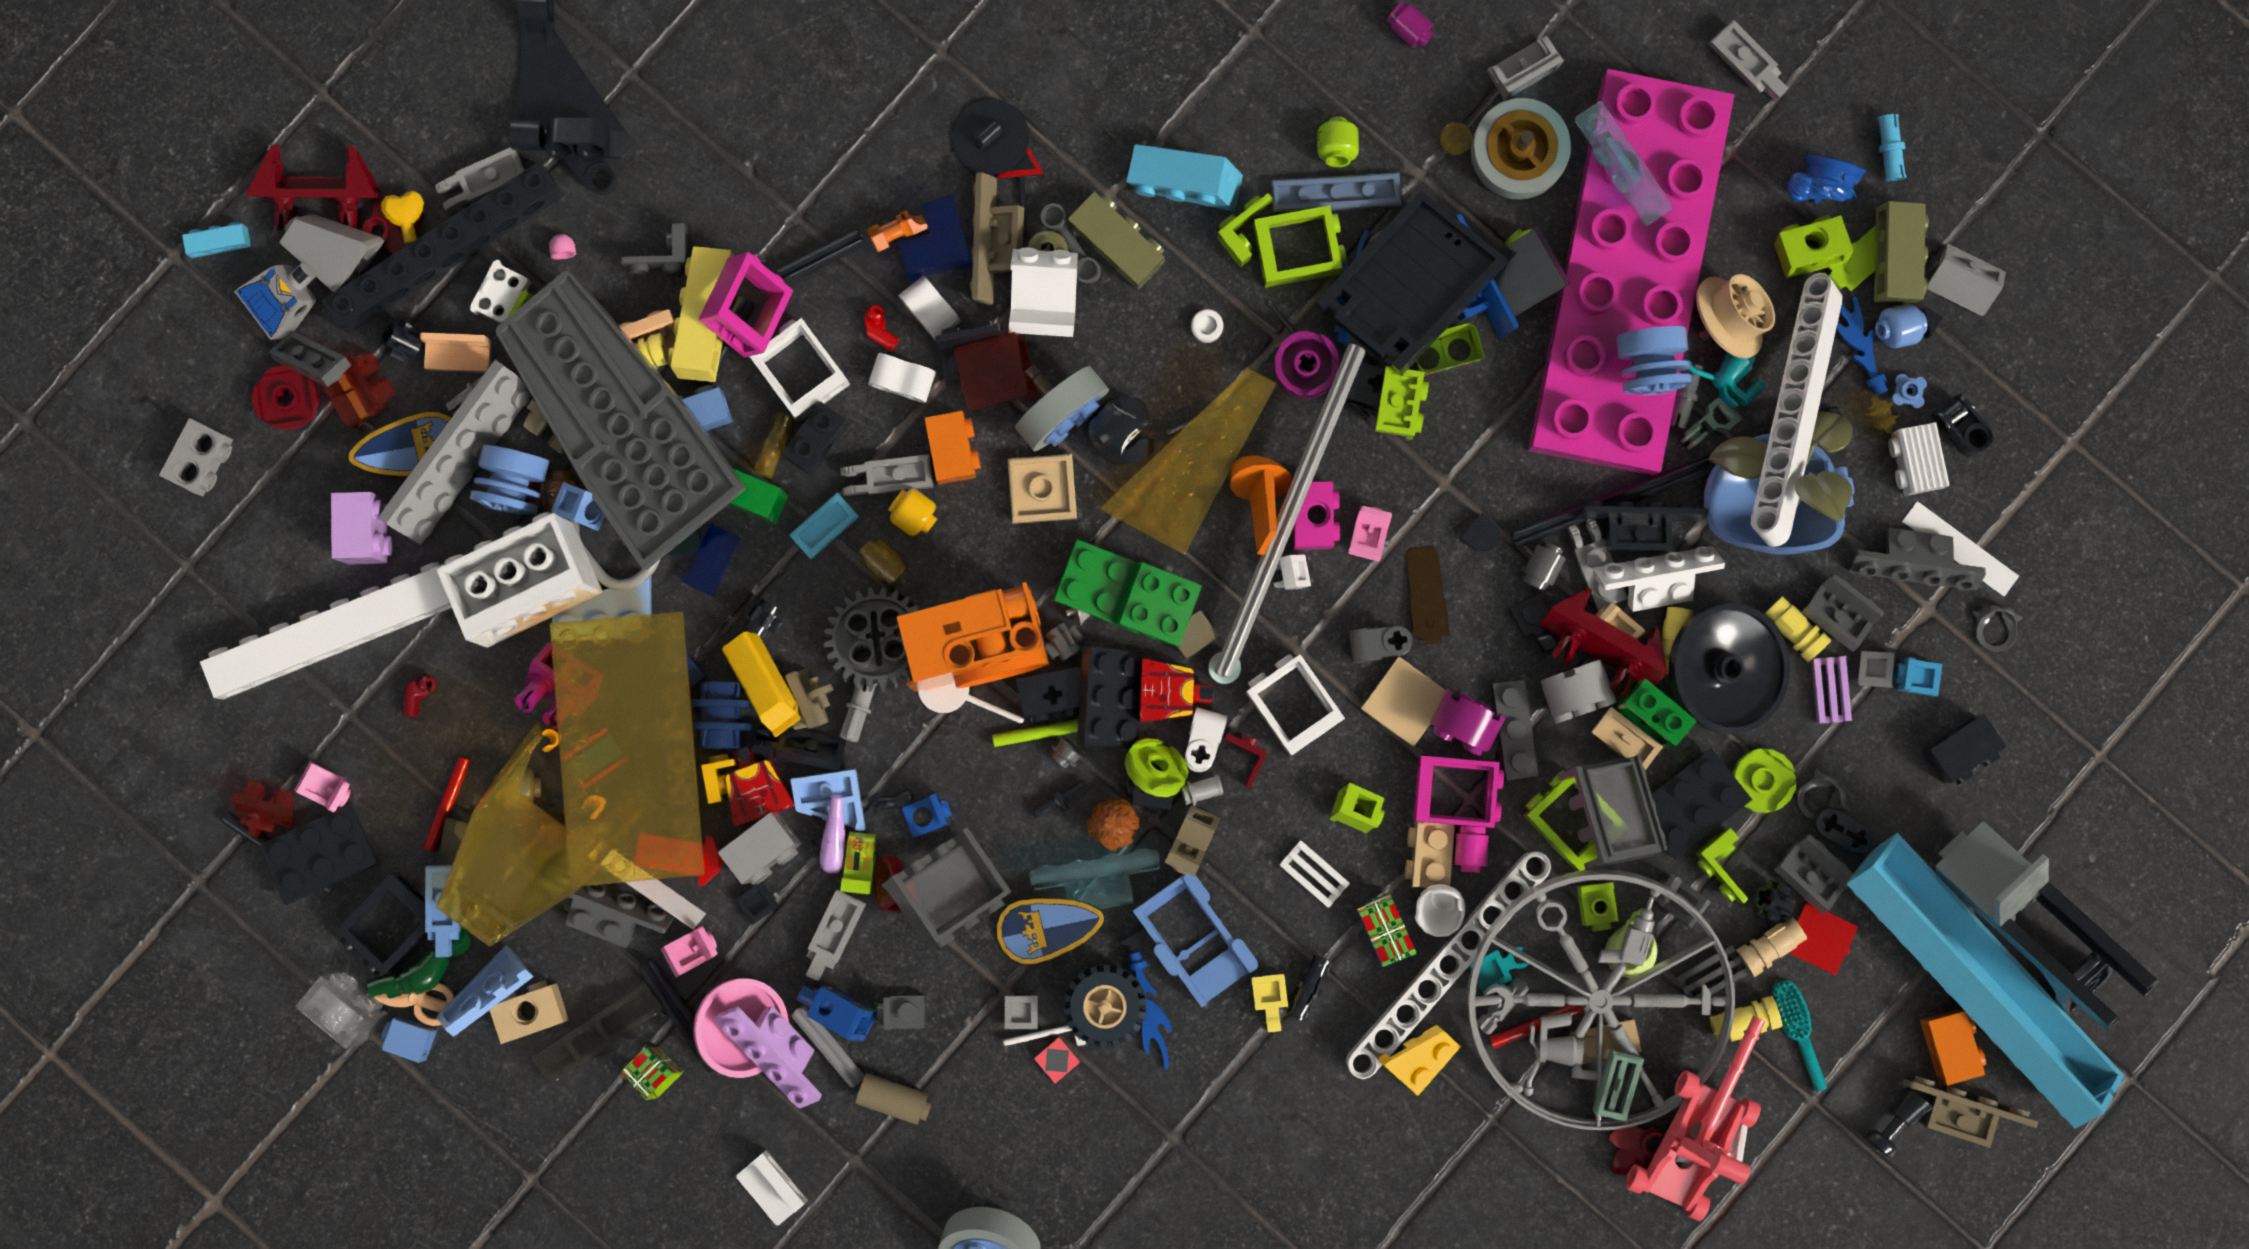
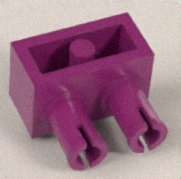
(540, 684)

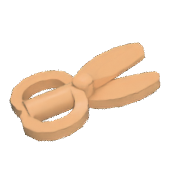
(420, 1001)

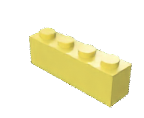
(696, 346)

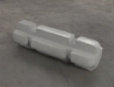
(1488, 1022)

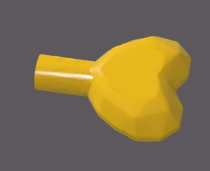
(404, 212)

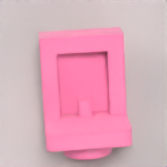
(1370, 533)
(323, 787)
(690, 951)

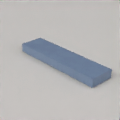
(1337, 191)

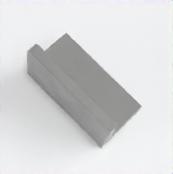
(1966, 280)

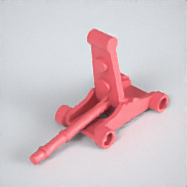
(1712, 1145)

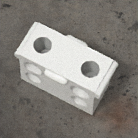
(497, 292)

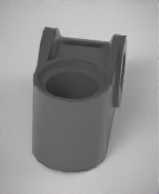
(1373, 644)

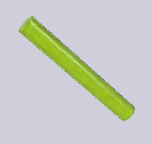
(1036, 732)

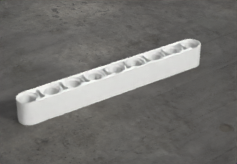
(1815, 332)
(1432, 971)

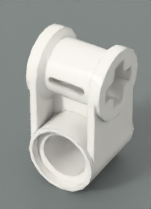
(1204, 734)

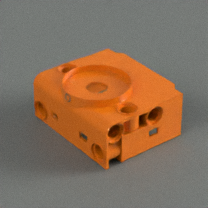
(974, 639)

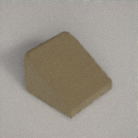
(1197, 635)

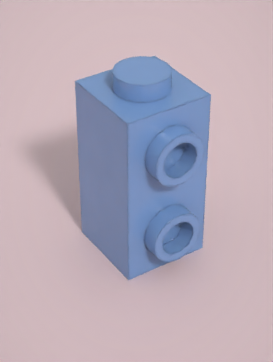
(709, 407)

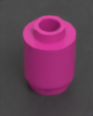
(1471, 848)

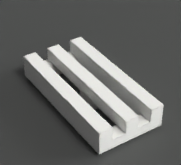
(1336, 892)

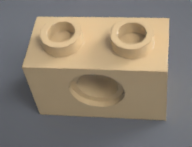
(548, 1012)

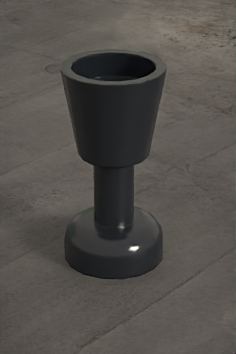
(1907, 1112)

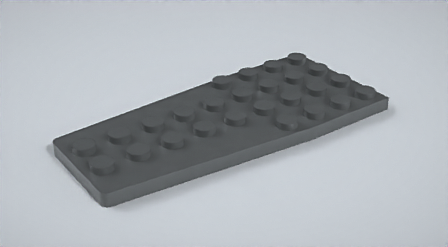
(617, 420)

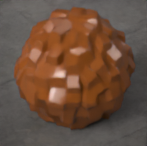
(1113, 823)

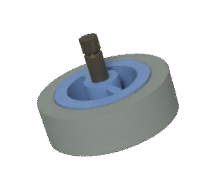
(1061, 406)
(987, 1230)

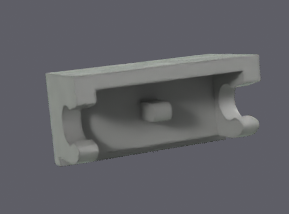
(1525, 67)

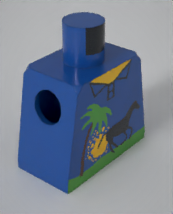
(848, 1017)

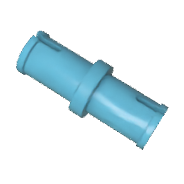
(1891, 147)

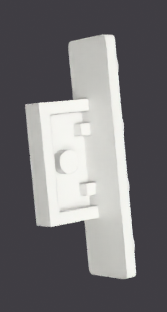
(1661, 578)

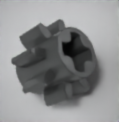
(1063, 642)

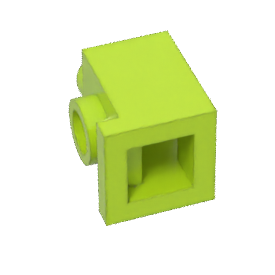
(1364, 800)
(1587, 898)

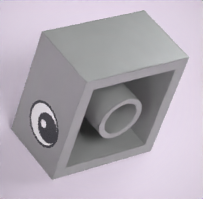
(760, 848)

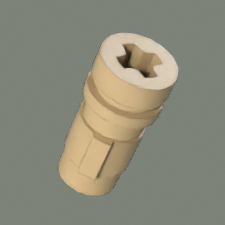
(1773, 945)

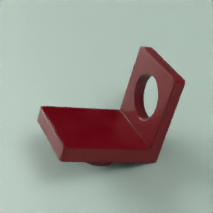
(1249, 745)

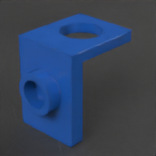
(939, 809)

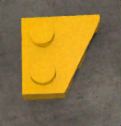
(1421, 1058)

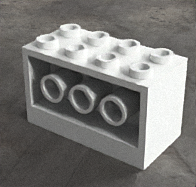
(518, 579)

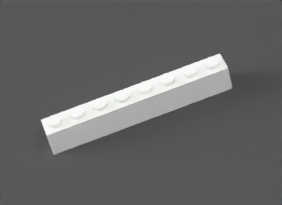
(325, 633)

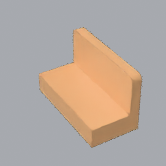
(457, 352)

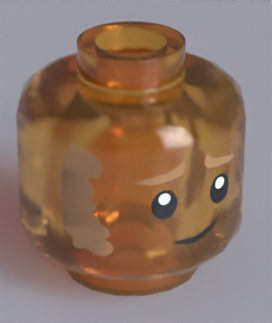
(551, 486)

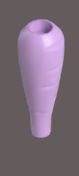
(833, 843)

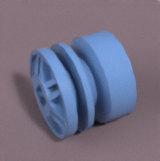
(1654, 360)
(509, 480)

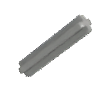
(828, 1047)

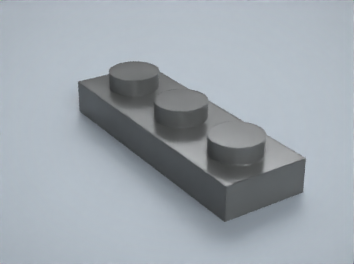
(310, 359)
(1516, 731)

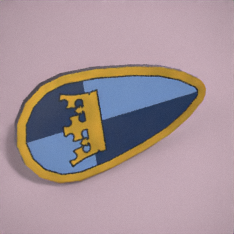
(399, 445)
(1046, 927)

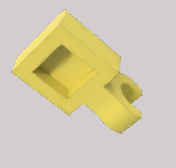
(1270, 994)

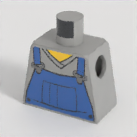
(279, 298)

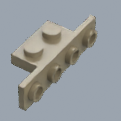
(995, 236)
(1964, 1117)

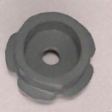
(1065, 754)

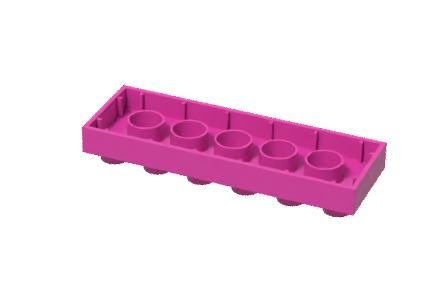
(1630, 275)

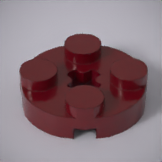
(275, 413)

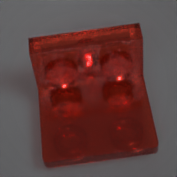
(995, 371)

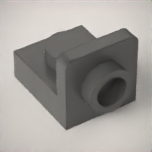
(902, 1012)

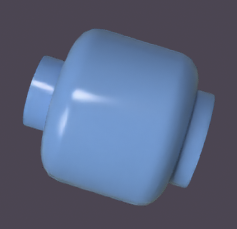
(1901, 325)

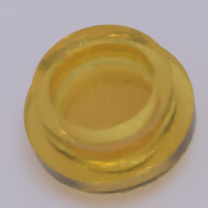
(1456, 138)

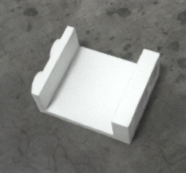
(1043, 292)

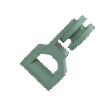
(1693, 434)

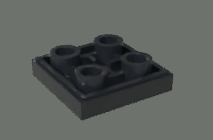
(1530, 272)

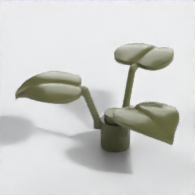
(1824, 492)

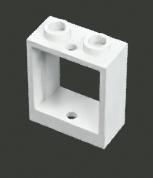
(823, 392)
(1284, 666)

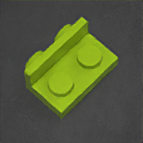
(1401, 403)

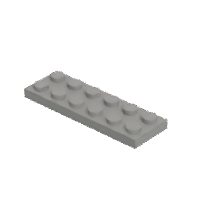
(456, 453)

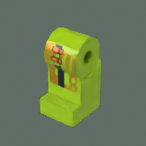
(859, 863)

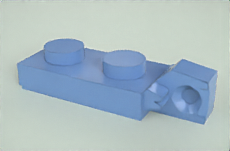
(437, 924)

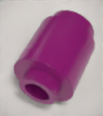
(1410, 25)

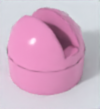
(561, 247)

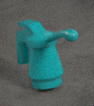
(1727, 377)

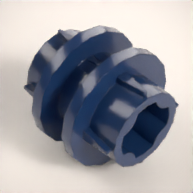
(719, 715)

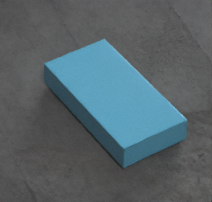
(824, 526)

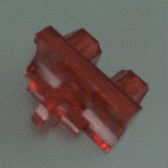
(260, 812)

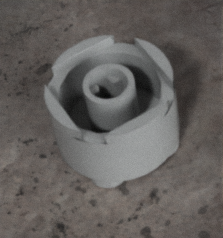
(1578, 691)

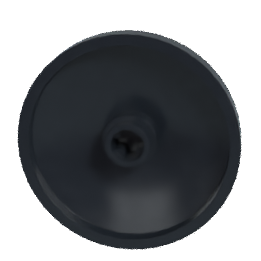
(1729, 668)

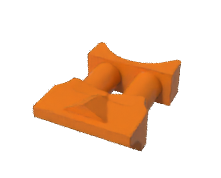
(904, 225)

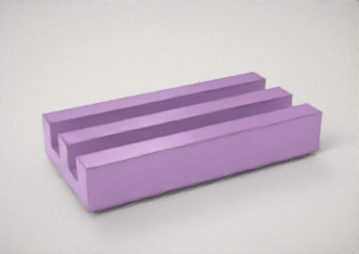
(1843, 688)

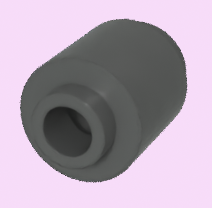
(1544, 566)

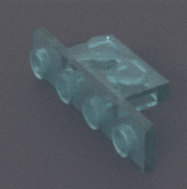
(1623, 163)
(1098, 881)

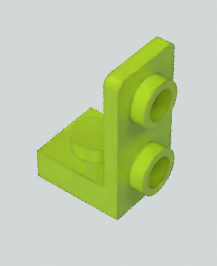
(1239, 246)
(1720, 847)

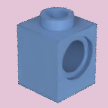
(578, 506)
(408, 1039)

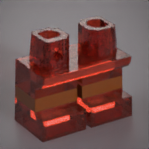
(354, 393)

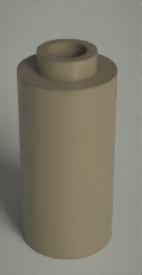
(893, 1099)

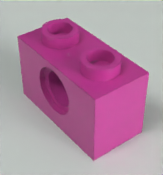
(1317, 536)

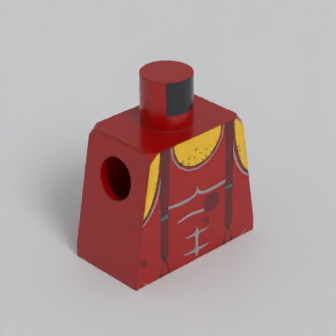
(1170, 691)
(755, 789)

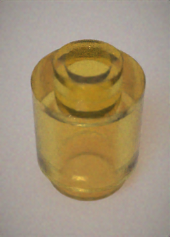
(882, 561)

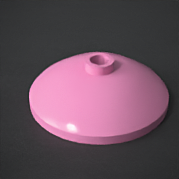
(711, 1041)

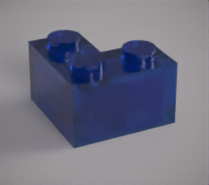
(942, 248)

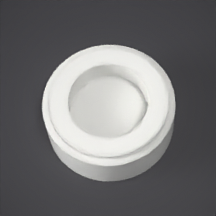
(1206, 326)

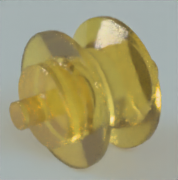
(1882, 415)

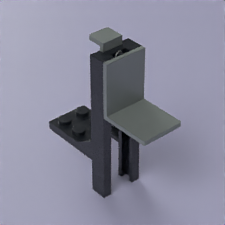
(2001, 883)

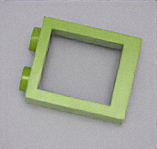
(1266, 254)
(1538, 805)

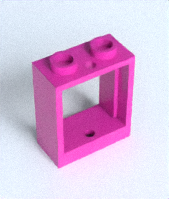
(728, 325)
(1423, 790)

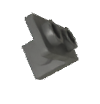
(677, 244)

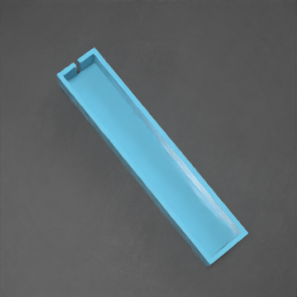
(1986, 981)

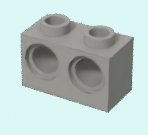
(188, 453)

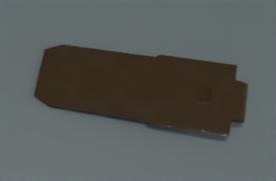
(1427, 598)

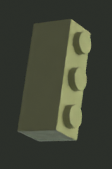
(1117, 239)
(1900, 253)

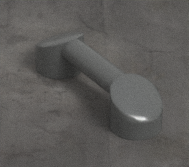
(1056, 220)

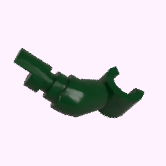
(422, 975)

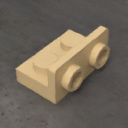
(1430, 854)

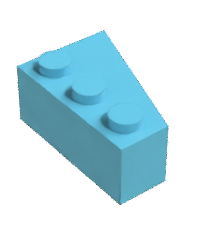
(1185, 177)

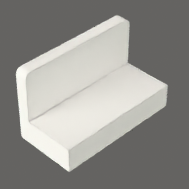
(771, 1188)

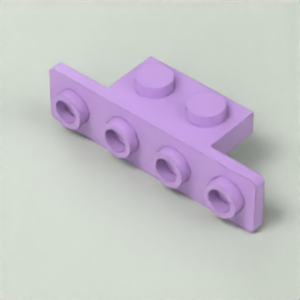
(774, 1049)

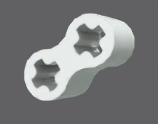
(929, 307)
(901, 378)

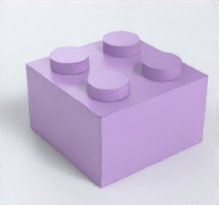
(356, 529)

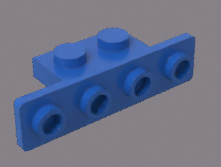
(1493, 303)

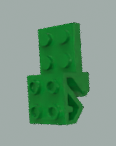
(1127, 593)

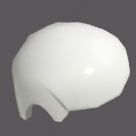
(1440, 910)

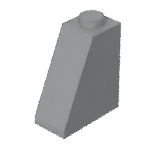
(330, 248)

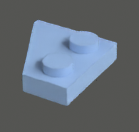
(814, 792)

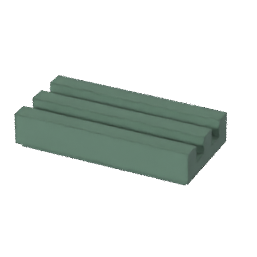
(1613, 1057)

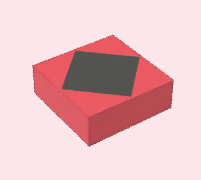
(1057, 1060)

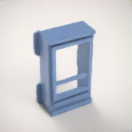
(1217, 973)

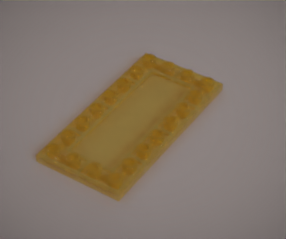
(627, 749)

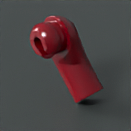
(416, 691)

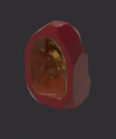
(885, 870)

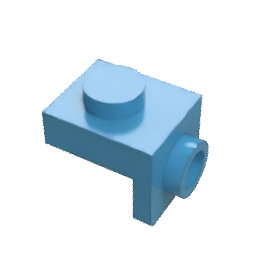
(1918, 676)

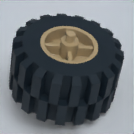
(1105, 1005)

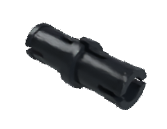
(1309, 988)

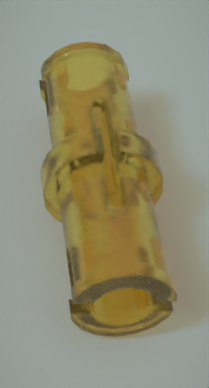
(774, 445)

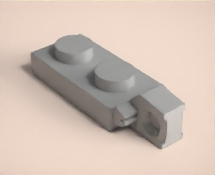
(1748, 60)
(833, 933)

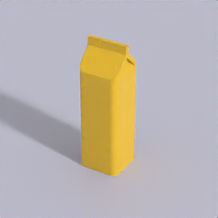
(762, 682)

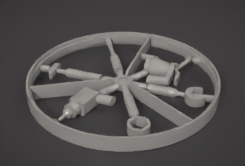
(1569, 1049)

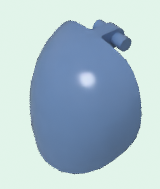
(1732, 501)

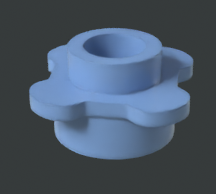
(1901, 396)

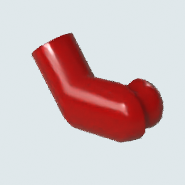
(876, 328)

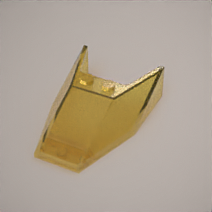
(508, 859)

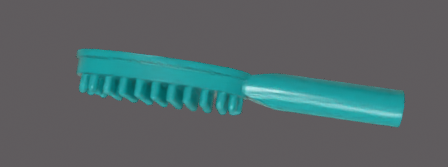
(1797, 1026)

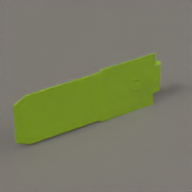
(1859, 265)

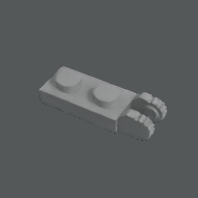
(481, 178)
(890, 475)
(1594, 556)

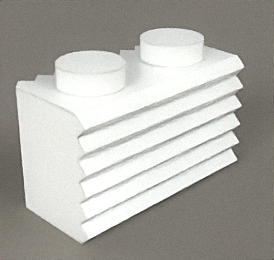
(1918, 459)

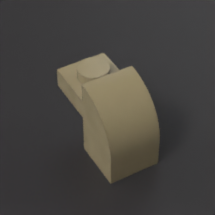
(1192, 841)

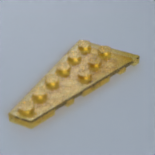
(1184, 478)

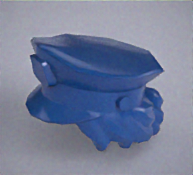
(1825, 180)

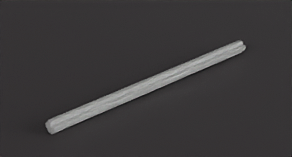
(1290, 510)

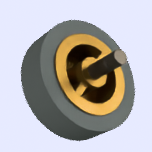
(1520, 148)

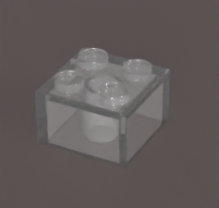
(342, 1009)

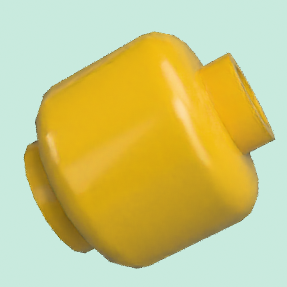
(912, 512)

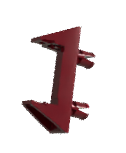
(283, 191)
(1606, 643)

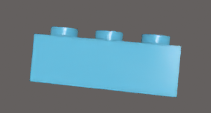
(216, 240)

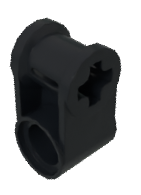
(1962, 424)

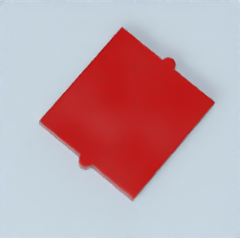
(1826, 939)

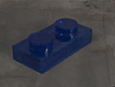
(712, 560)

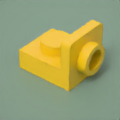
(714, 781)

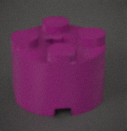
(1310, 347)
(1467, 721)

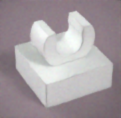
(1294, 572)

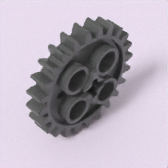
(848, 643)

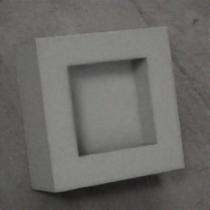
(1876, 669)
(1021, 1011)

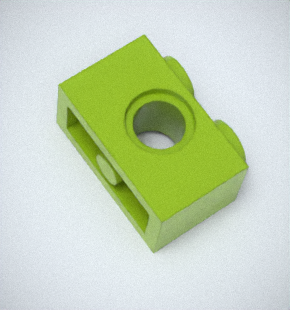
(1800, 259)

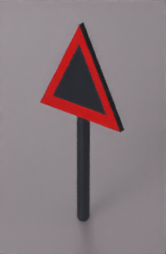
(1026, 167)

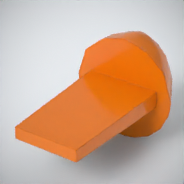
(1260, 482)

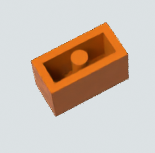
(951, 447)
(1953, 1046)

